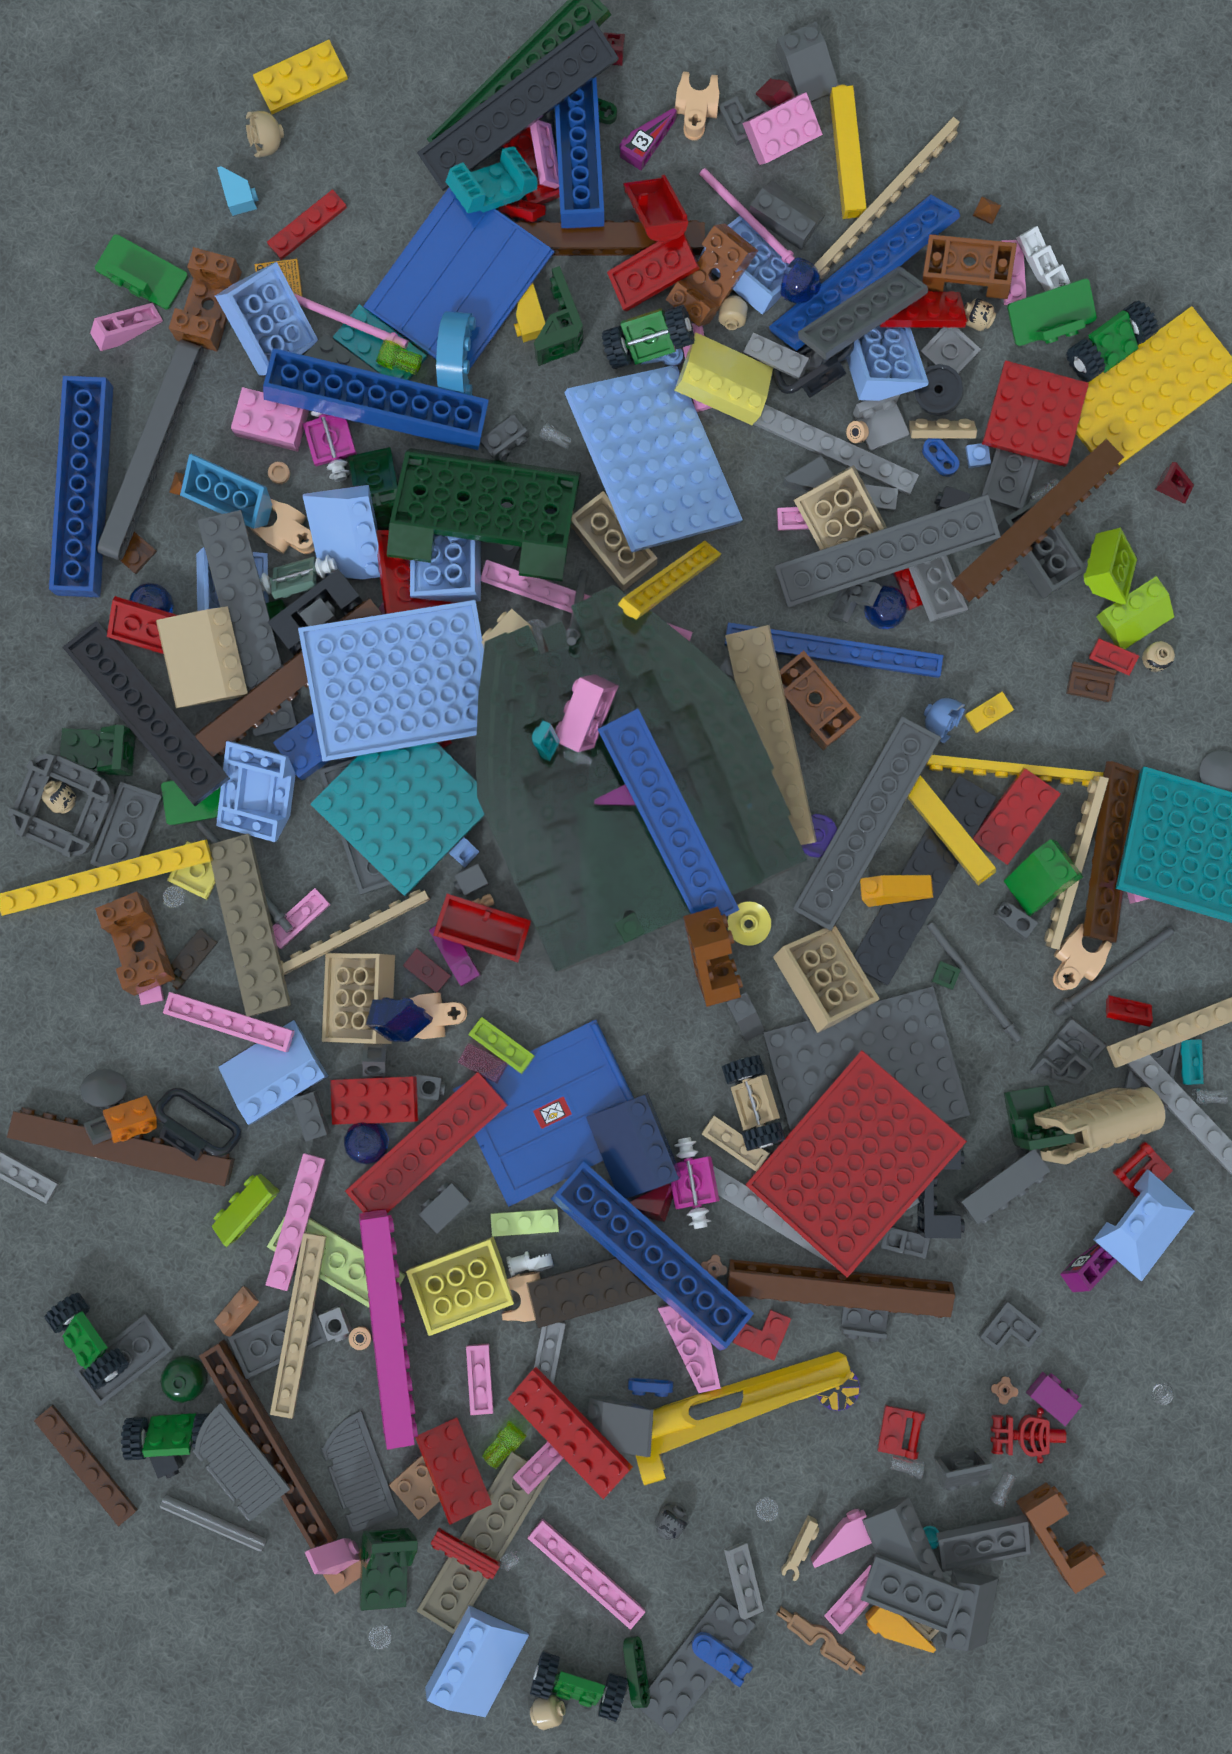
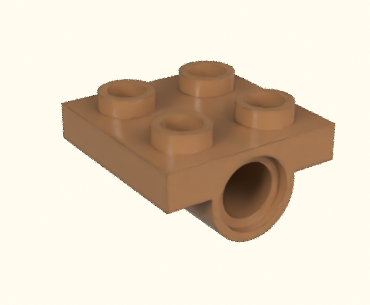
(416, 1488)

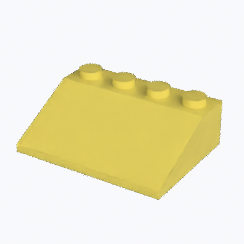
(725, 379)
(460, 1286)

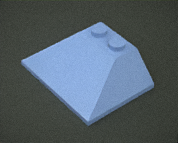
(258, 791)
(1145, 1227)

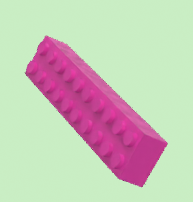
(387, 1332)

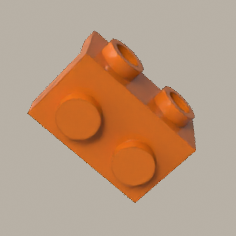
(130, 1119)

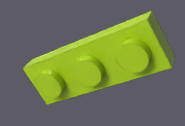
(501, 1045)

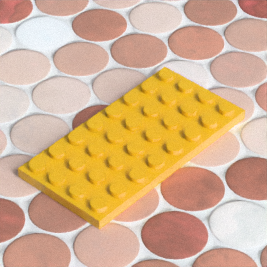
(1155, 386)

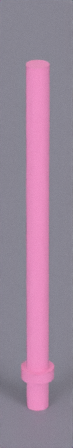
(787, 256)
(351, 321)

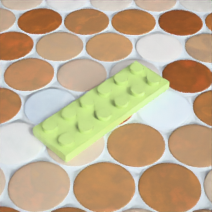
(341, 1262)

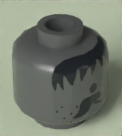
(671, 1521)

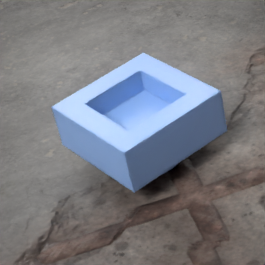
(977, 455)
(464, 852)

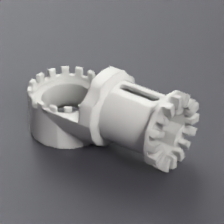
(524, 1263)

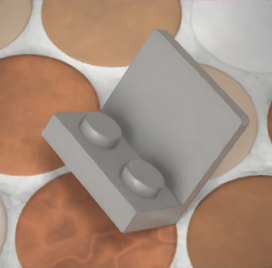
(883, 421)

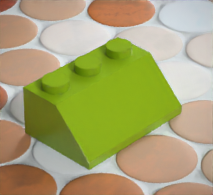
(1111, 566)
(1143, 613)
(244, 1209)

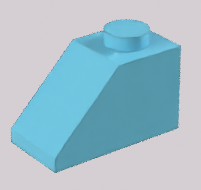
(238, 192)

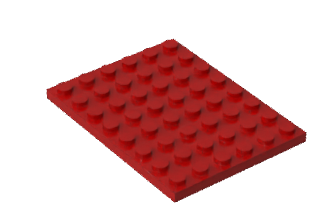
(855, 1163)

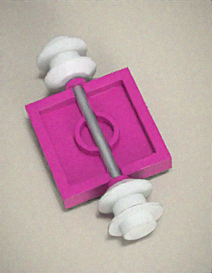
(329, 443)
(696, 1184)

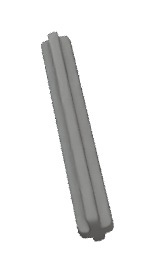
(213, 1523)

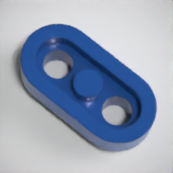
(942, 456)
(641, 1386)

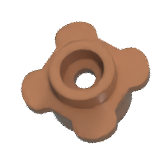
(714, 1261)
(998, 1390)

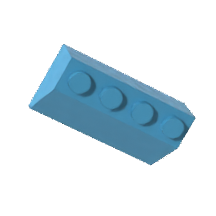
(226, 491)

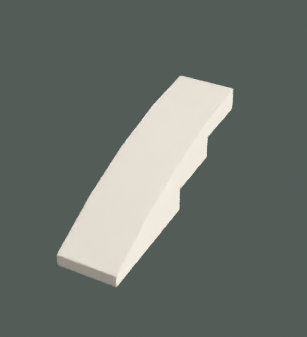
(1042, 260)

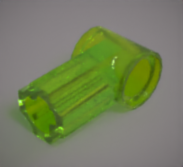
(392, 356)
(506, 1441)

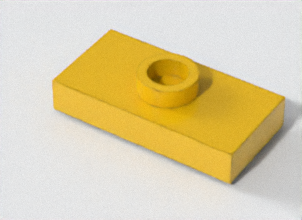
(989, 712)

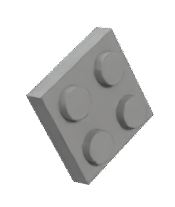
(950, 348)

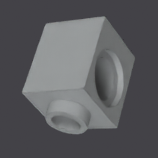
(335, 1313)

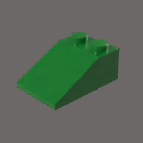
(1042, 877)

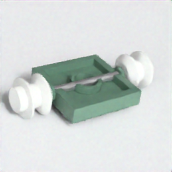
(296, 576)

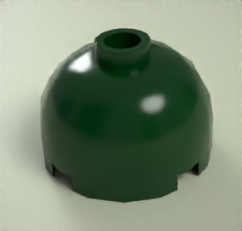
(183, 1379)

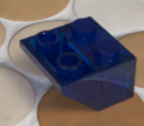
(397, 1018)

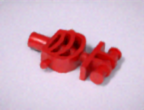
(1043, 1435)

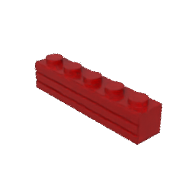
(465, 1553)

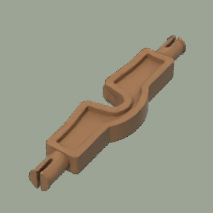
(830, 1648)

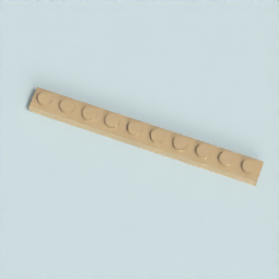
(890, 194)

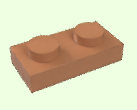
(236, 1311)
(344, 1578)

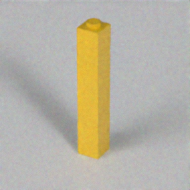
(847, 151)
(951, 832)

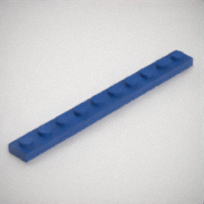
(851, 652)

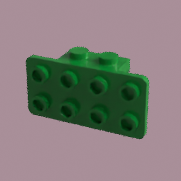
(141, 272)
(1052, 313)
(181, 810)

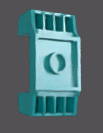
(493, 184)

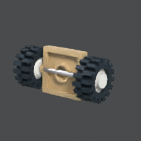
(754, 1102)

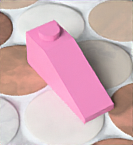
(122, 326)
(845, 1538)
(333, 1557)

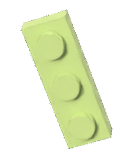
(524, 1222)

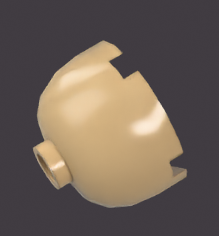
(264, 130)

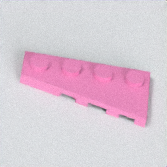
(694, 1350)

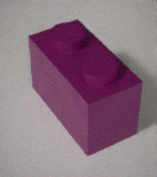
(1053, 1398)

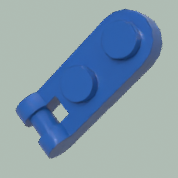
(720, 1657)

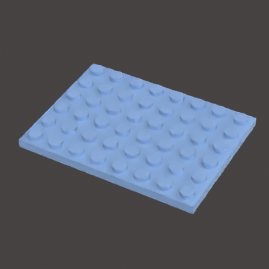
(653, 457)
(394, 679)

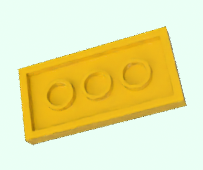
(300, 76)

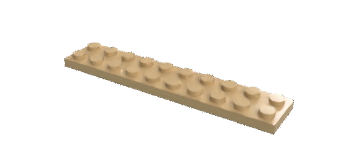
(762, 691)

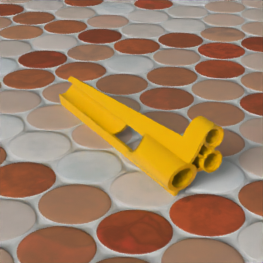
(761, 1394)

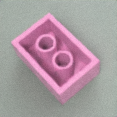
(782, 128)
(268, 421)
(586, 712)

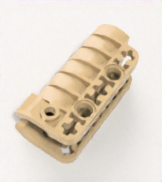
(1101, 1121)

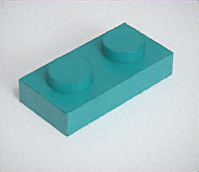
(545, 740)
(1192, 1061)

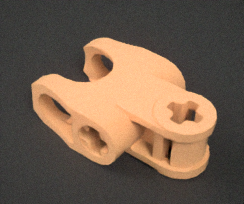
(696, 105)
(286, 530)
(1078, 961)
(441, 1014)
(524, 1311)

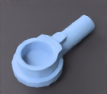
(669, 359)

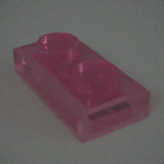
(482, 1062)

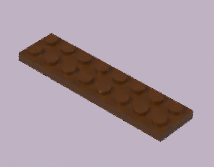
(1113, 822)

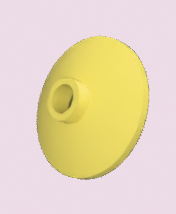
(760, 919)

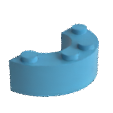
(452, 351)

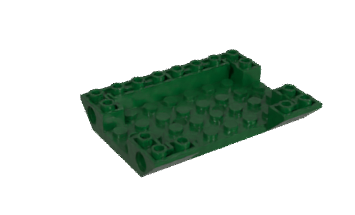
(483, 517)

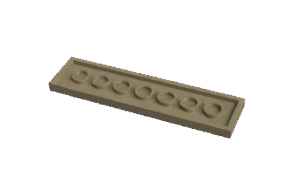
(249, 925)
(489, 1532)

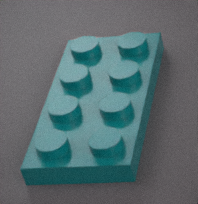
(368, 346)

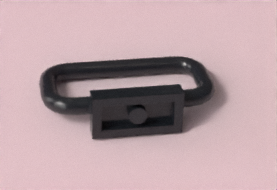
(819, 377)
(185, 1139)

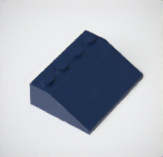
(634, 1146)

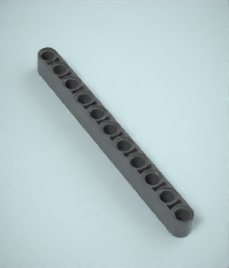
(150, 450)

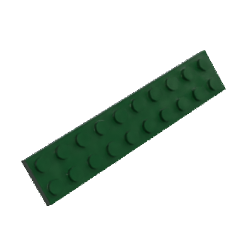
(558, 28)

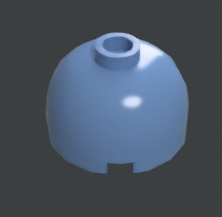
(943, 716)

